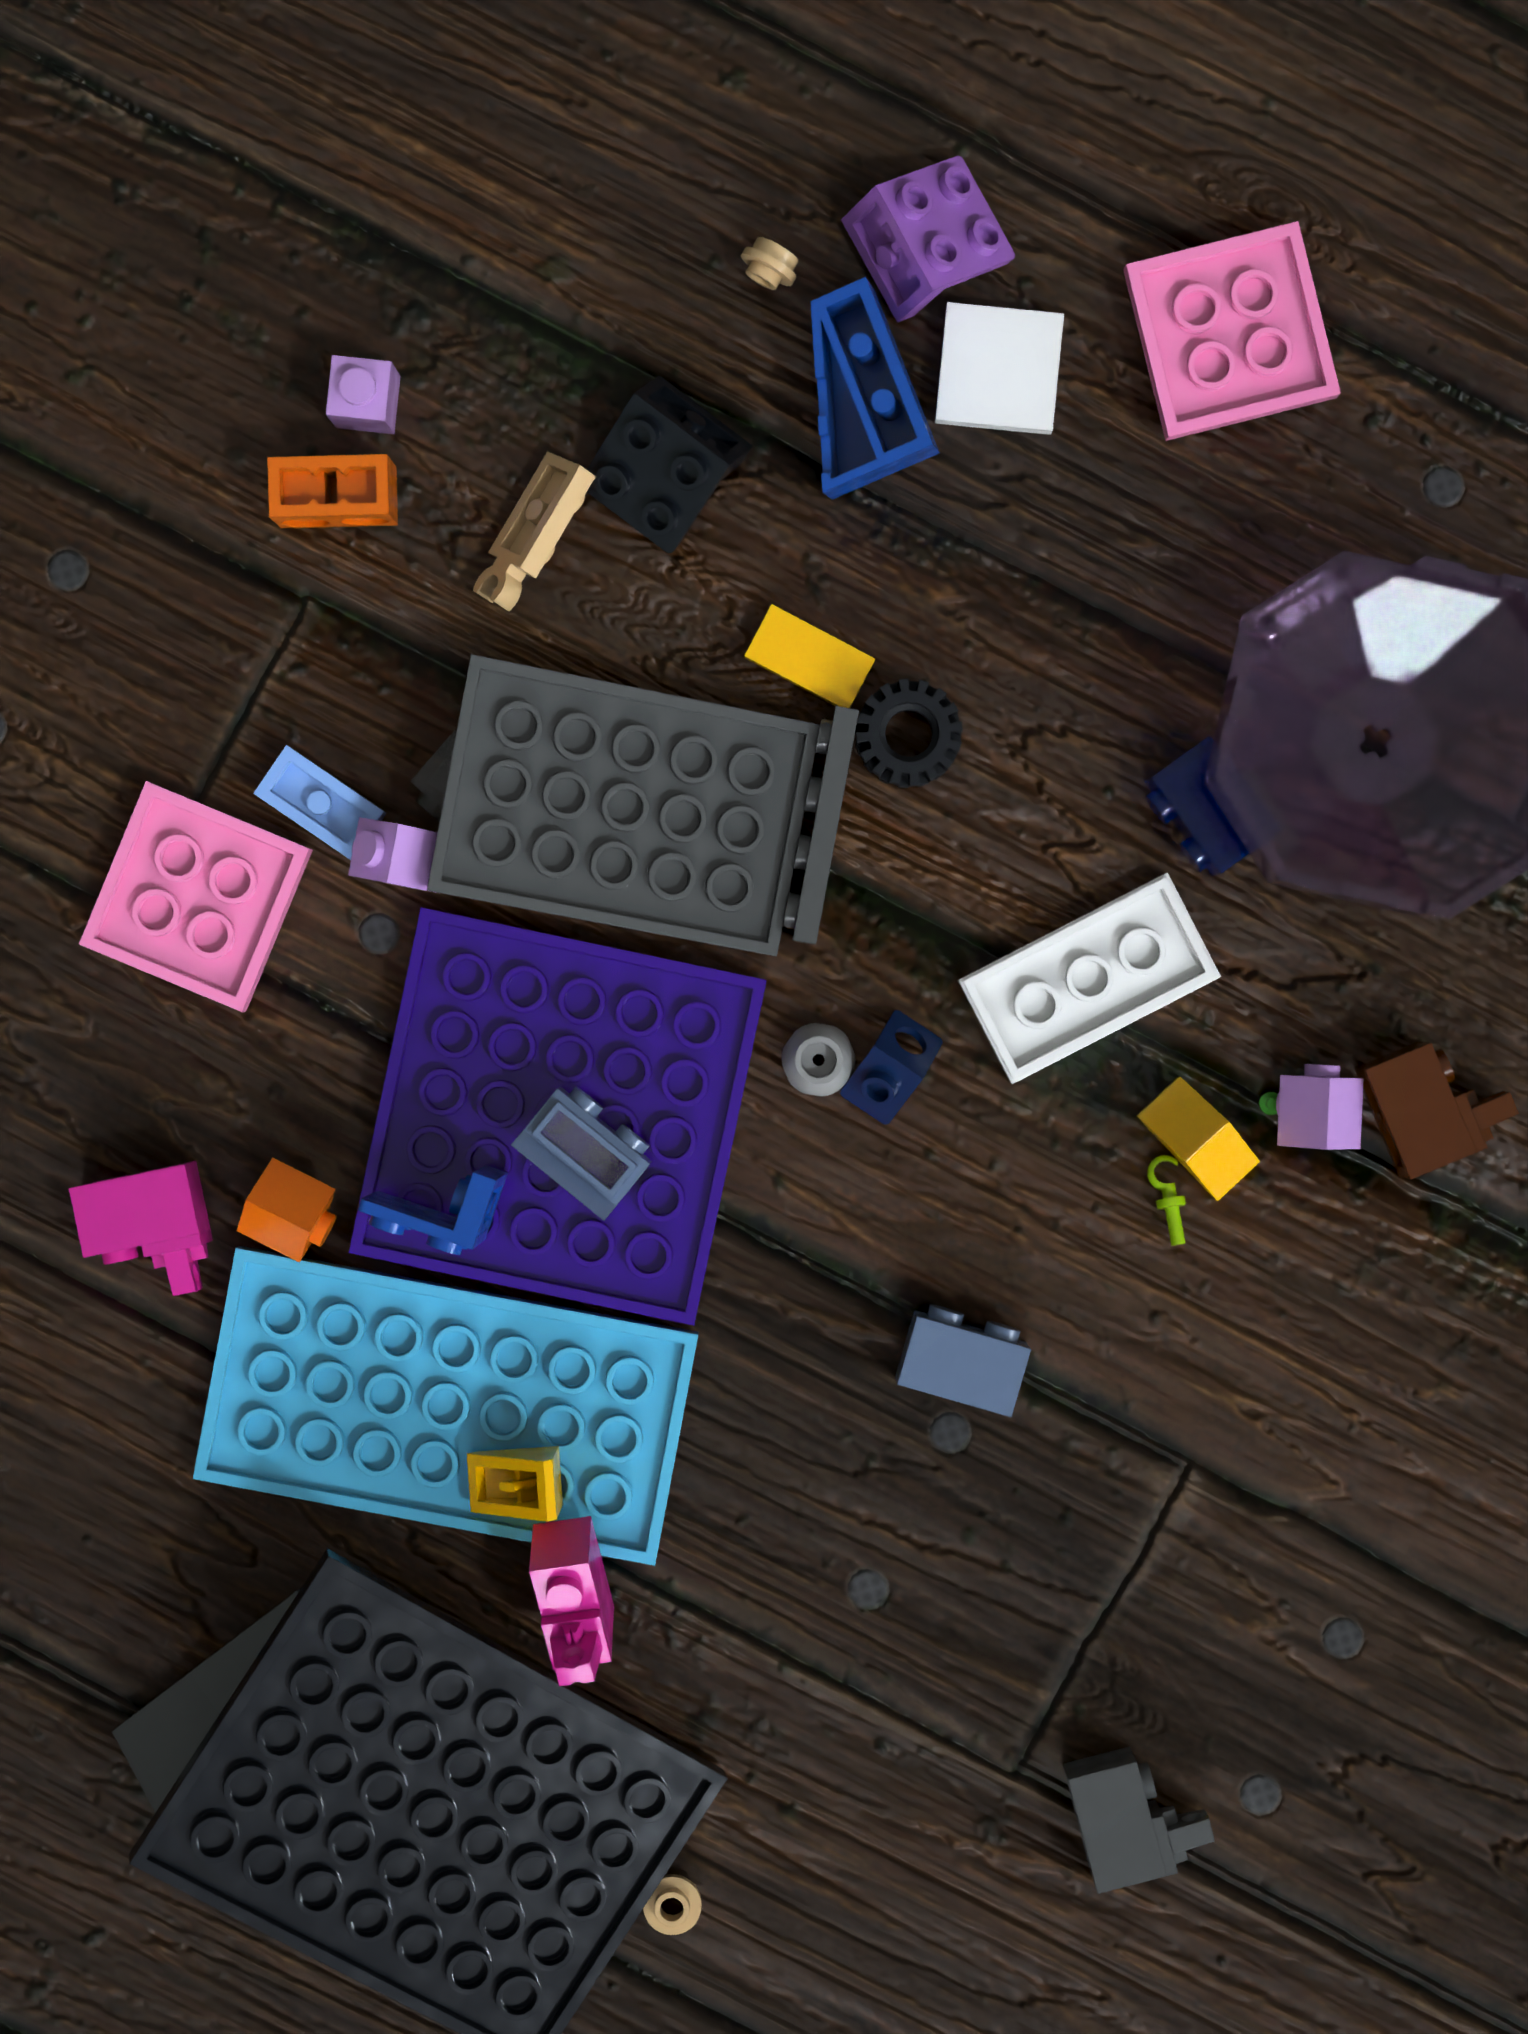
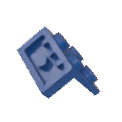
(472, 1201)

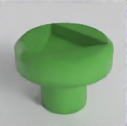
(1267, 1103)

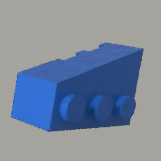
(865, 395)

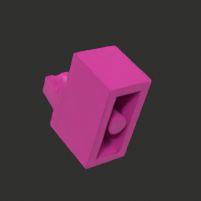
(147, 1209)
(572, 1598)

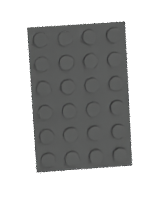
(623, 806)

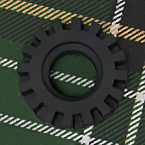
(913, 697)

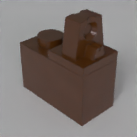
(1421, 1116)

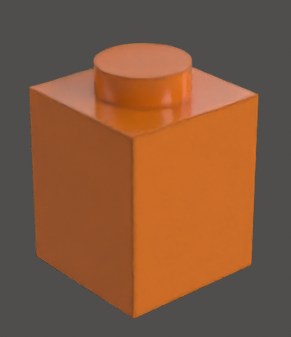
(287, 1211)

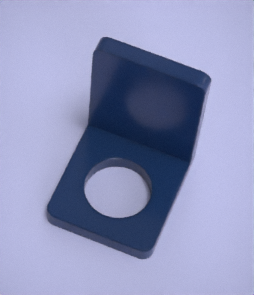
(889, 1072)

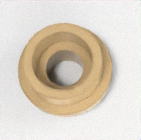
(769, 263)
(679, 1888)

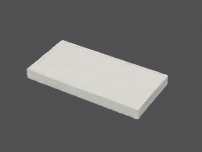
(1089, 978)

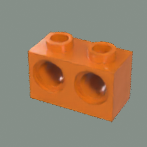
(332, 491)

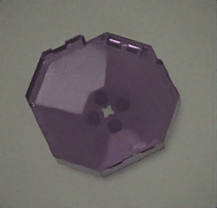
(1410, 652)

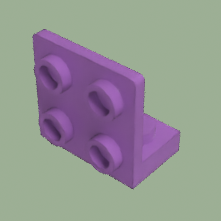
(926, 234)

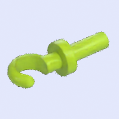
(1170, 1201)

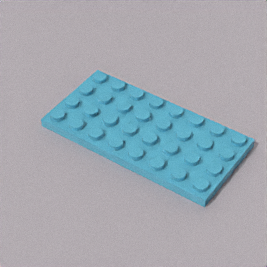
(383, 1383)

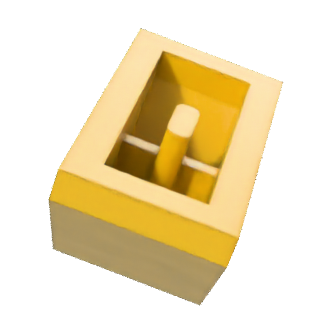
(1199, 1137)
(516, 1483)

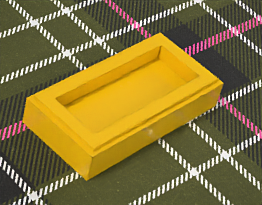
(809, 657)

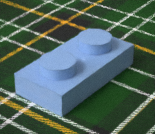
(316, 800)

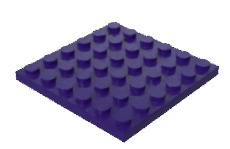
(484, 1042)

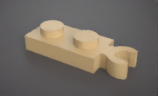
(533, 528)

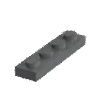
(825, 800)

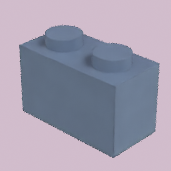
(963, 1360)

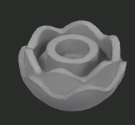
(837, 1054)

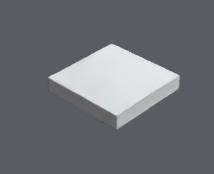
(999, 368)

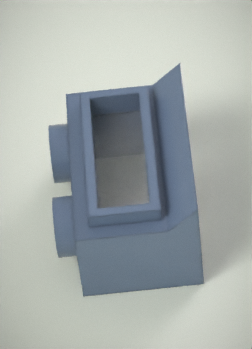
(583, 1150)

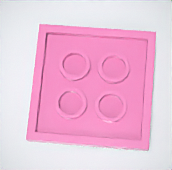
(1231, 331)
(195, 897)

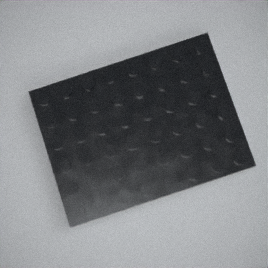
(426, 1810)

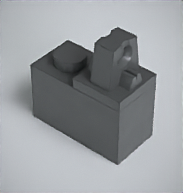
(1121, 1831)

